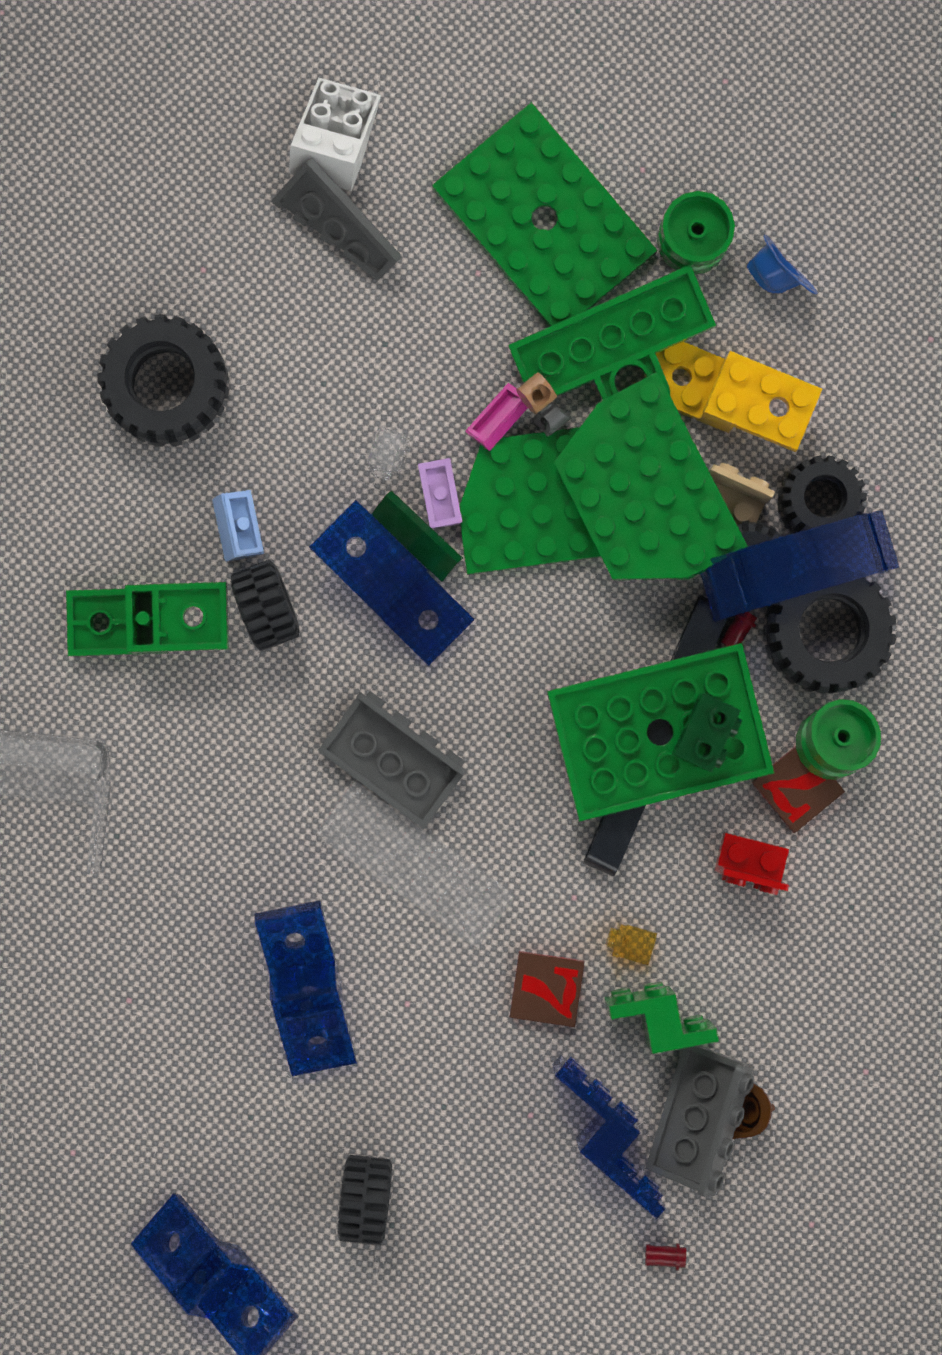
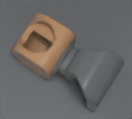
(538, 398)

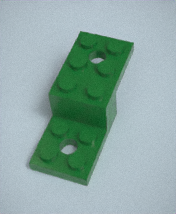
(147, 619)

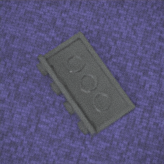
(393, 758)
(700, 1119)

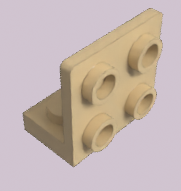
(742, 496)

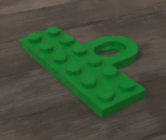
(617, 335)

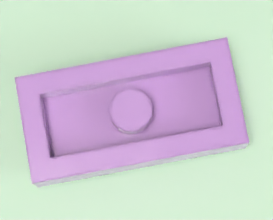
(440, 493)

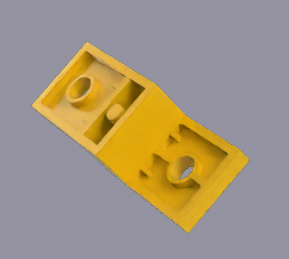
(738, 394)

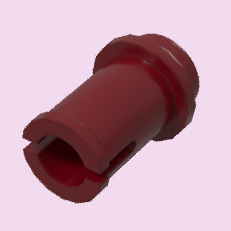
(738, 629)
(665, 1256)

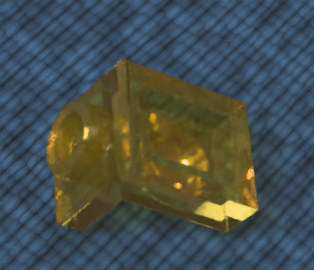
(631, 943)

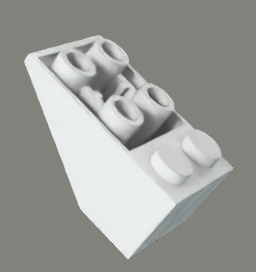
(335, 131)

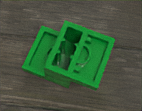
(661, 1018)

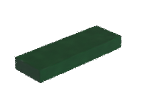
(416, 536)

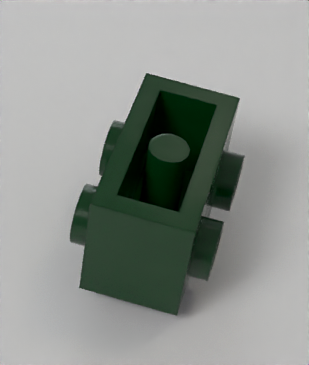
(702, 729)

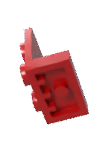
(752, 861)

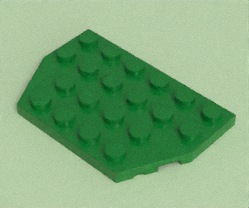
(646, 488)
(520, 508)

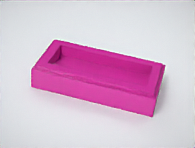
(497, 418)

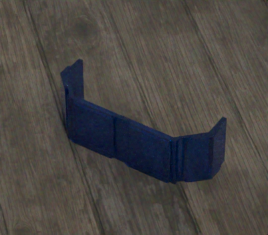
(799, 564)

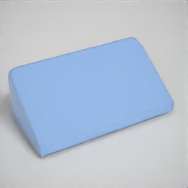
(237, 525)

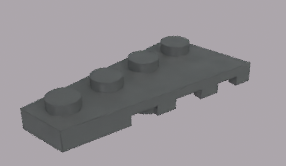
(327, 209)

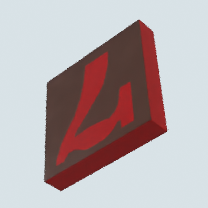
(796, 791)
(547, 989)

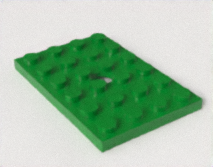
(532, 168)
(607, 742)

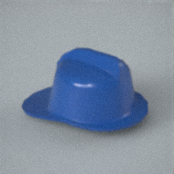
(774, 271)

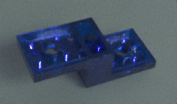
(391, 582)
(305, 988)
(609, 1135)
(213, 1279)

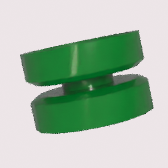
(701, 214)
(838, 739)

